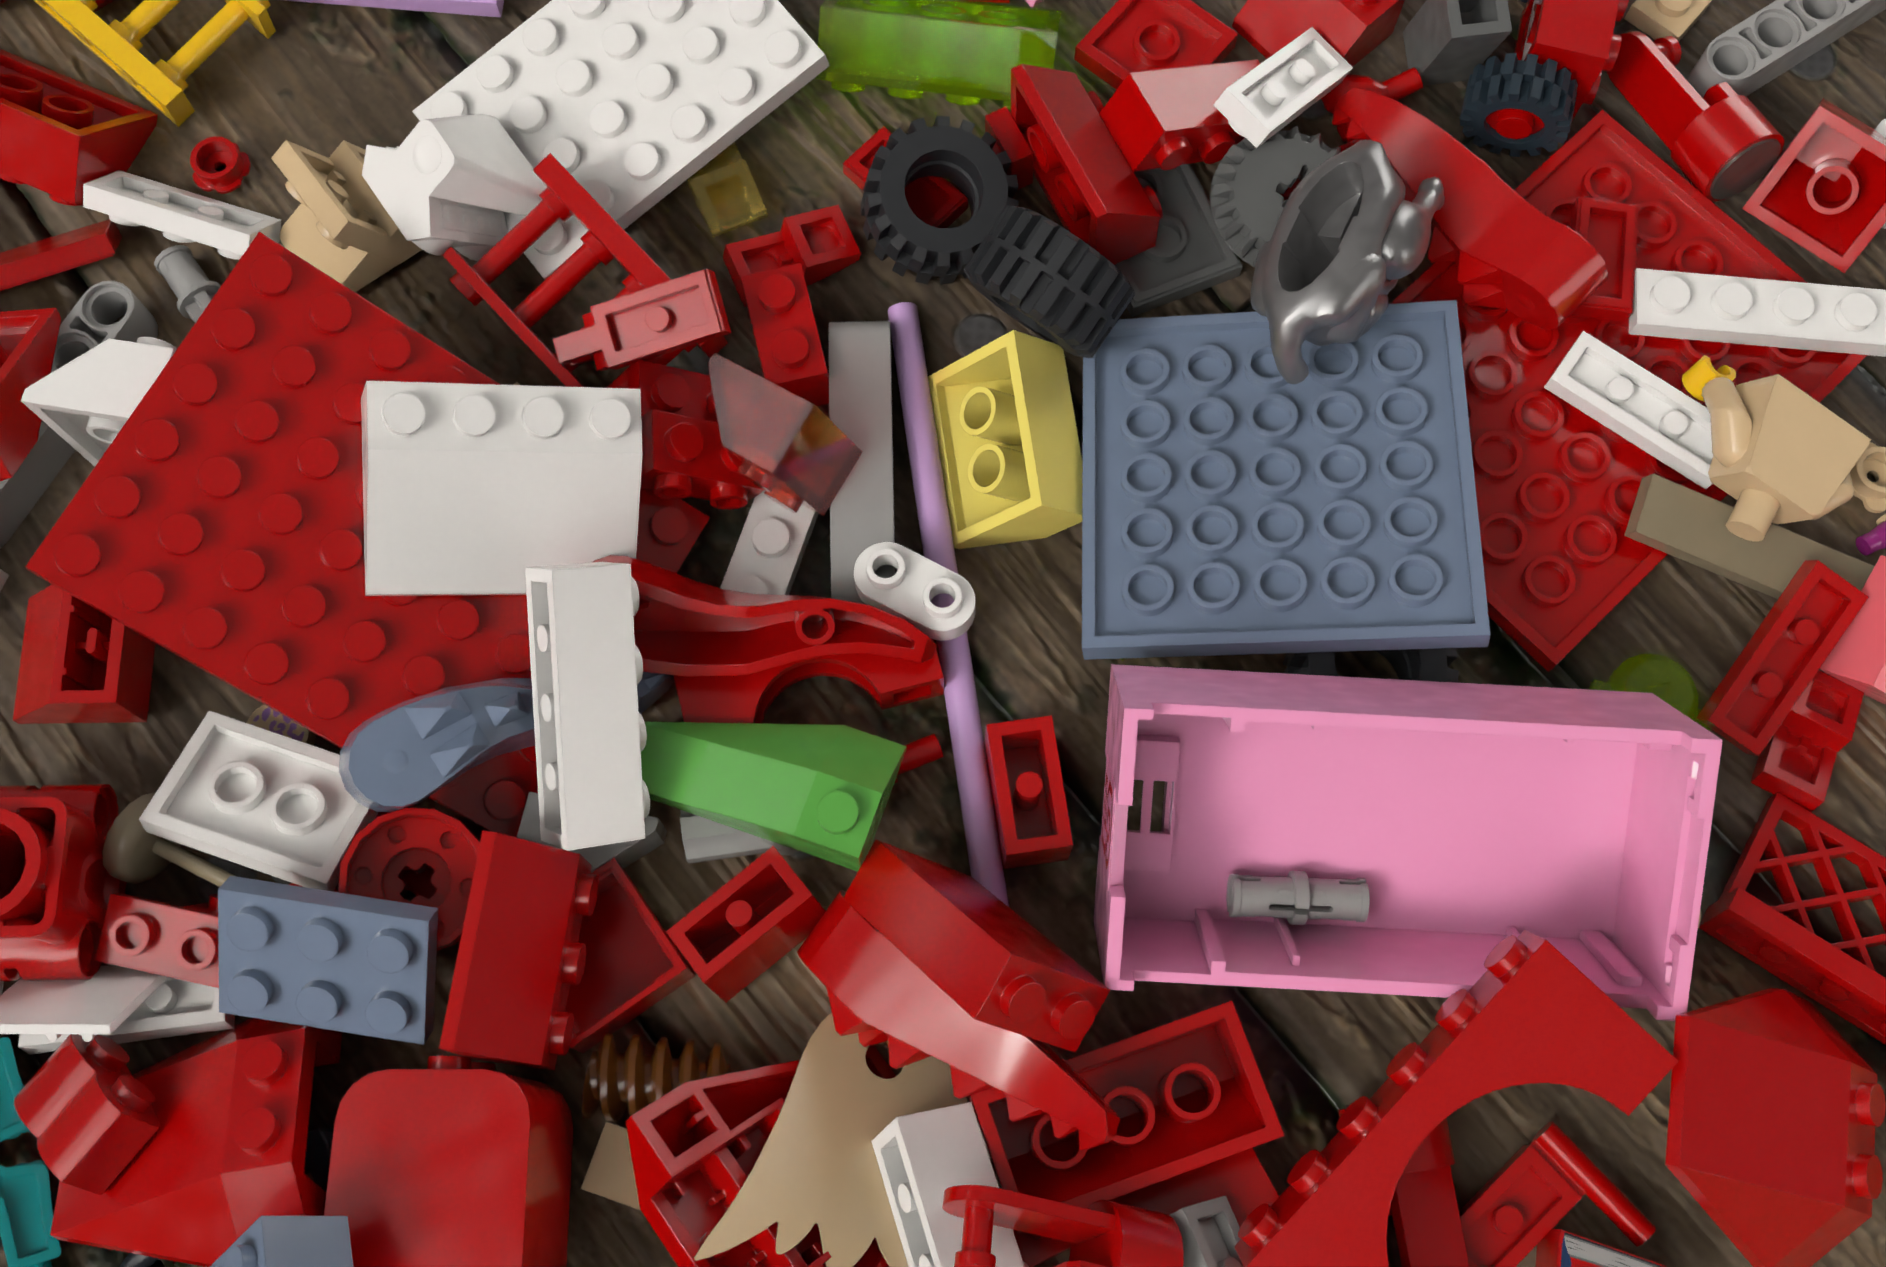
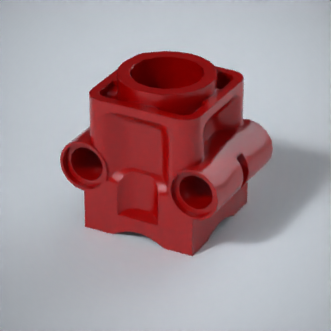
(60, 903)

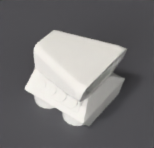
(453, 183)

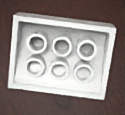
(494, 481)

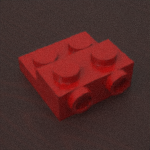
(684, 440)

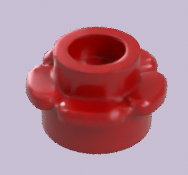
(210, 156)

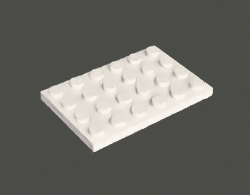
(631, 94)

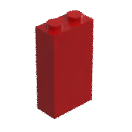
(976, 947)

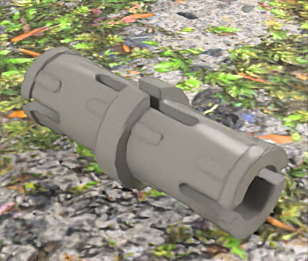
(1297, 900)

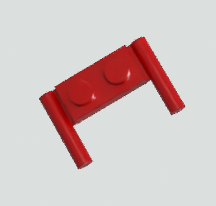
(1534, 1194)

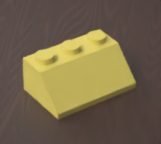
(1008, 442)

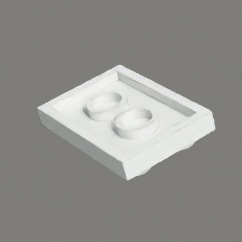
(259, 803)

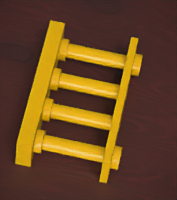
(120, 44)

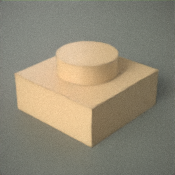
(1666, 17)

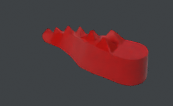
(1498, 240)
(723, 632)
(891, 1000)

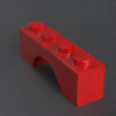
(748, 697)

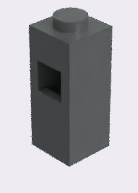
(1454, 37)

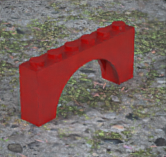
(1517, 1025)

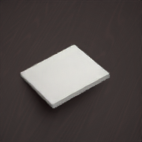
(76, 1005)

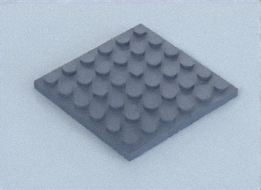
(1273, 508)

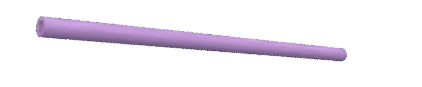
(953, 654)

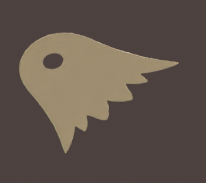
(822, 1154)

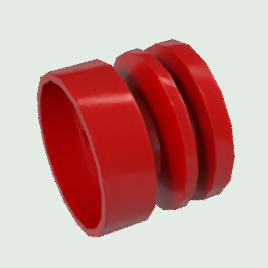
(414, 841)

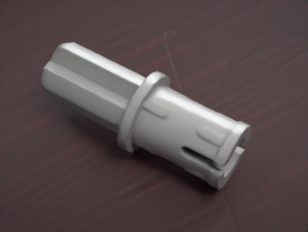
(186, 280)

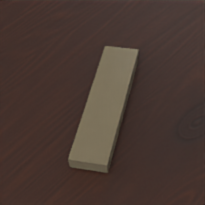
(1696, 532)

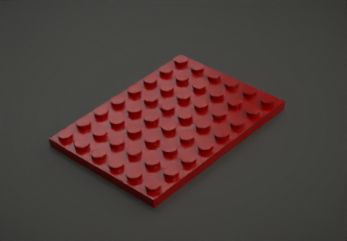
(1545, 473)
(239, 522)

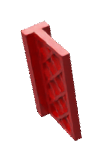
(1789, 945)

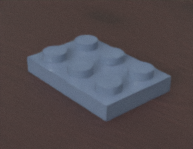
(327, 959)

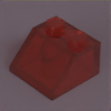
(780, 438)

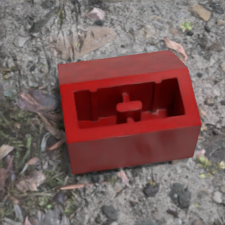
(80, 665)

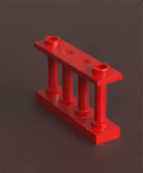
(601, 244)

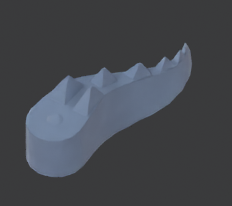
(442, 734)

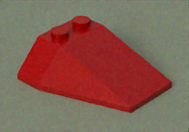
(1774, 1126)
(223, 1149)
(697, 1153)

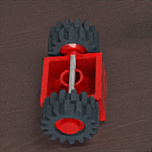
(1546, 79)

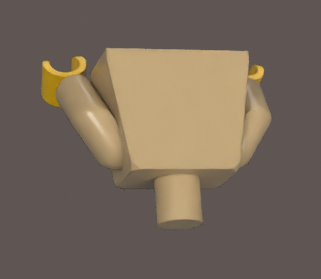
(1774, 449)

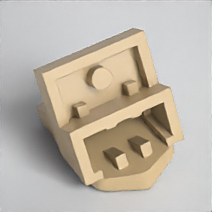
(339, 217)

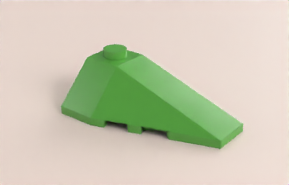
(781, 782)

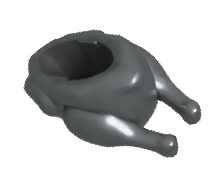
(1339, 253)

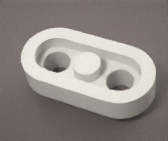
(912, 589)

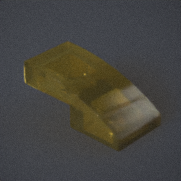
(726, 193)

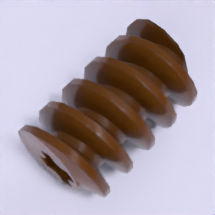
(640, 1079)

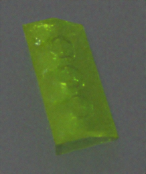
(934, 46)

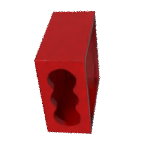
(626, 962)

